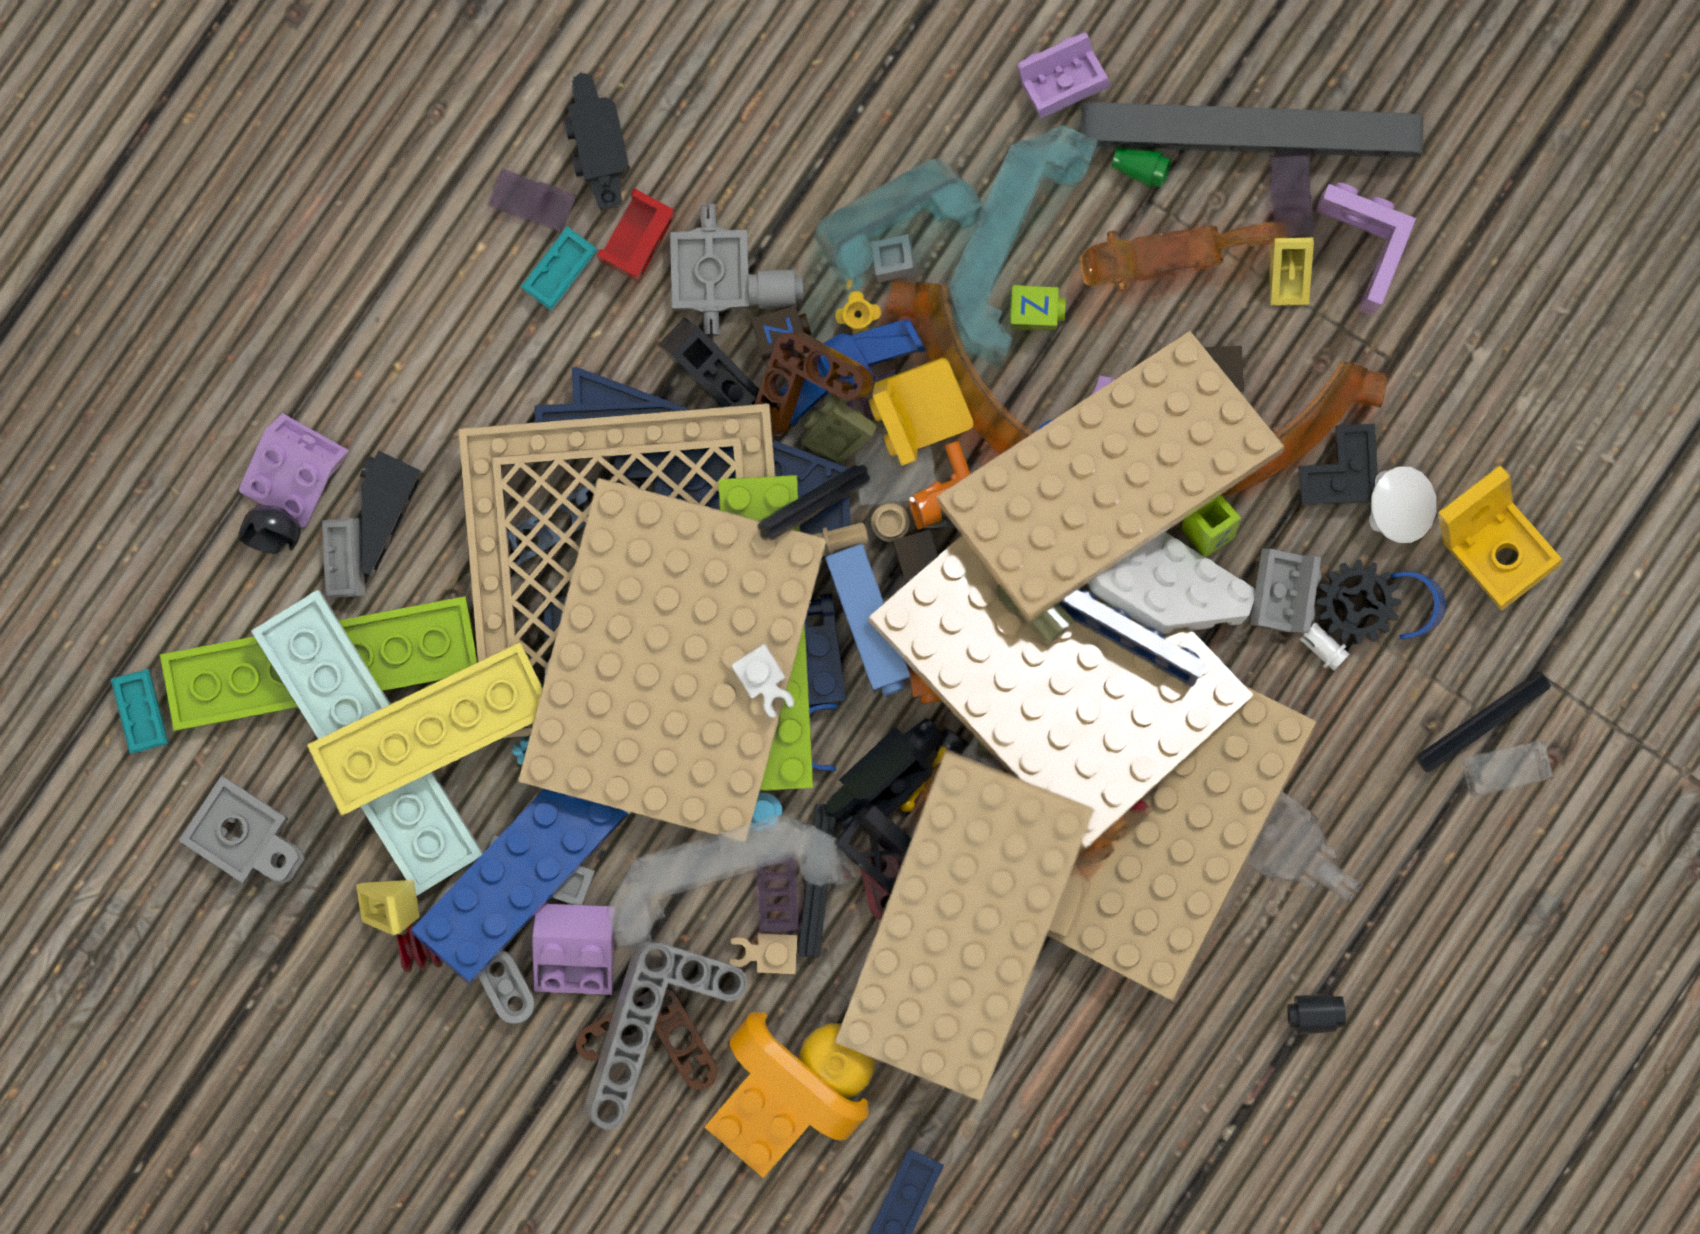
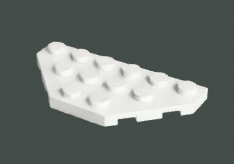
(1173, 588)

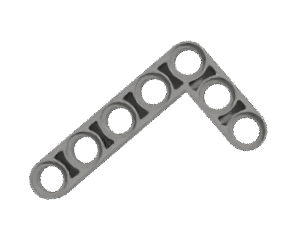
(645, 1017)

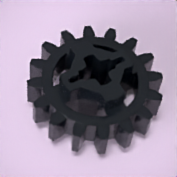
(1365, 586)

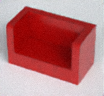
(637, 236)

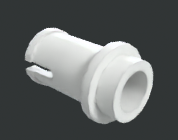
(1324, 647)

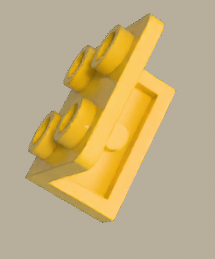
(920, 408)

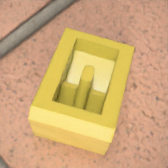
(1290, 270)
(388, 905)

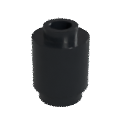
(1316, 1013)

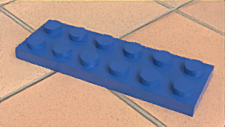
(514, 880)

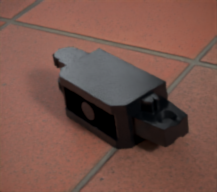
(599, 142)
(886, 773)

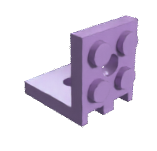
(1378, 219)

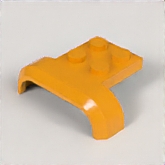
(777, 1101)

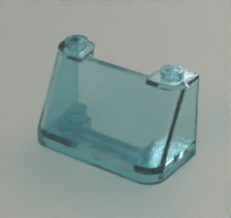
(846, 232)

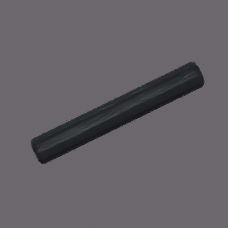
(813, 502)
(1483, 722)
(815, 897)

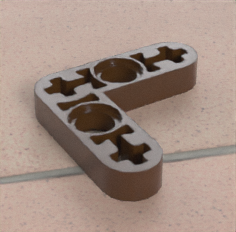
(799, 368)
(664, 1025)

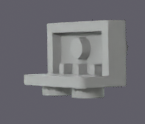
(1285, 591)

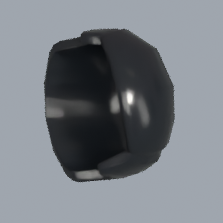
(269, 529)

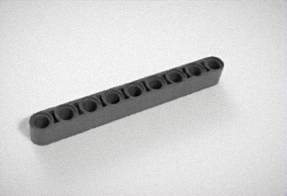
(1253, 129)

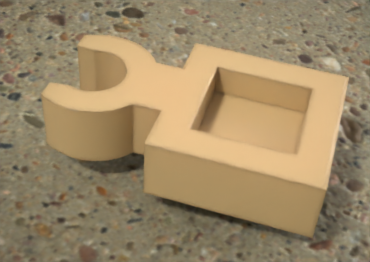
(773, 953)

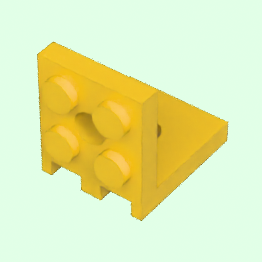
(1486, 522)

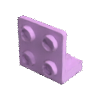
(291, 468)

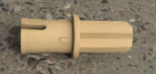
(844, 538)

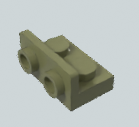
(836, 429)

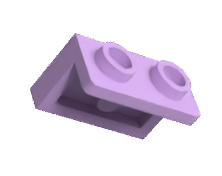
(1062, 75)

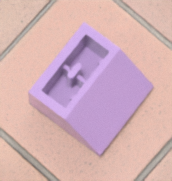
(573, 949)

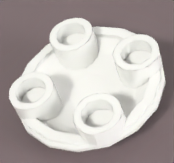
(1402, 504)

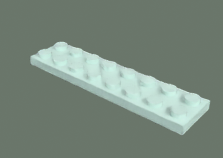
(338, 689)

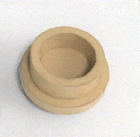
(890, 522)

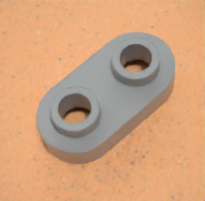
(503, 988)

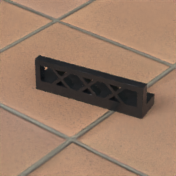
(881, 832)

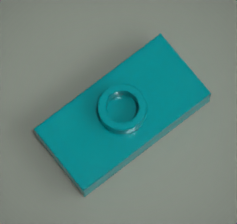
(559, 268)
(139, 711)

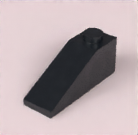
(708, 365)
(385, 499)

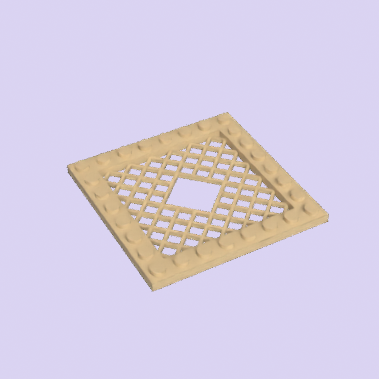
(488, 448)

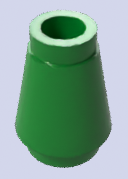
(1142, 165)

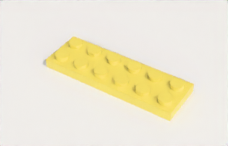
(428, 729)

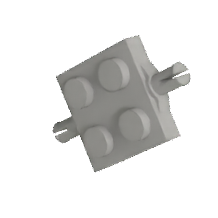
(709, 269)

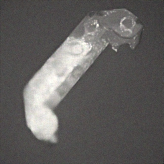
(717, 859)

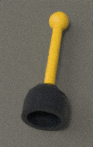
(952, 743)

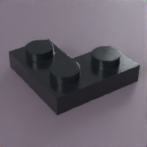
(1353, 475)

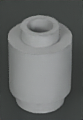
(775, 289)

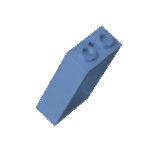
(860, 600)

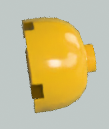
(835, 1064)

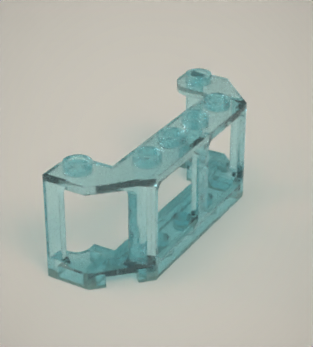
(1056, 155)

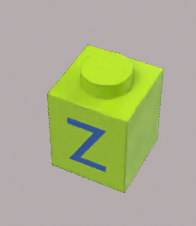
(1036, 308)
(1211, 526)

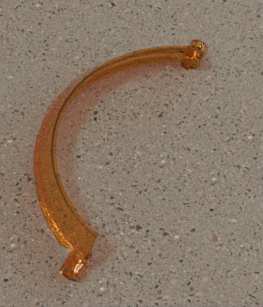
(1002, 431)

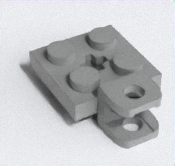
(259, 843)

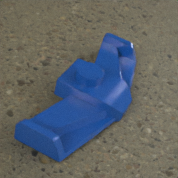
(864, 347)

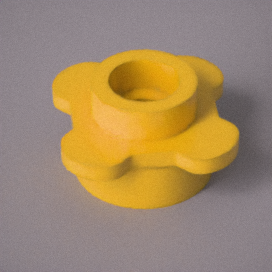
(857, 303)

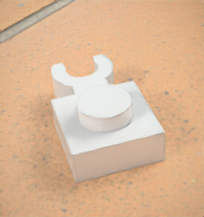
(760, 674)

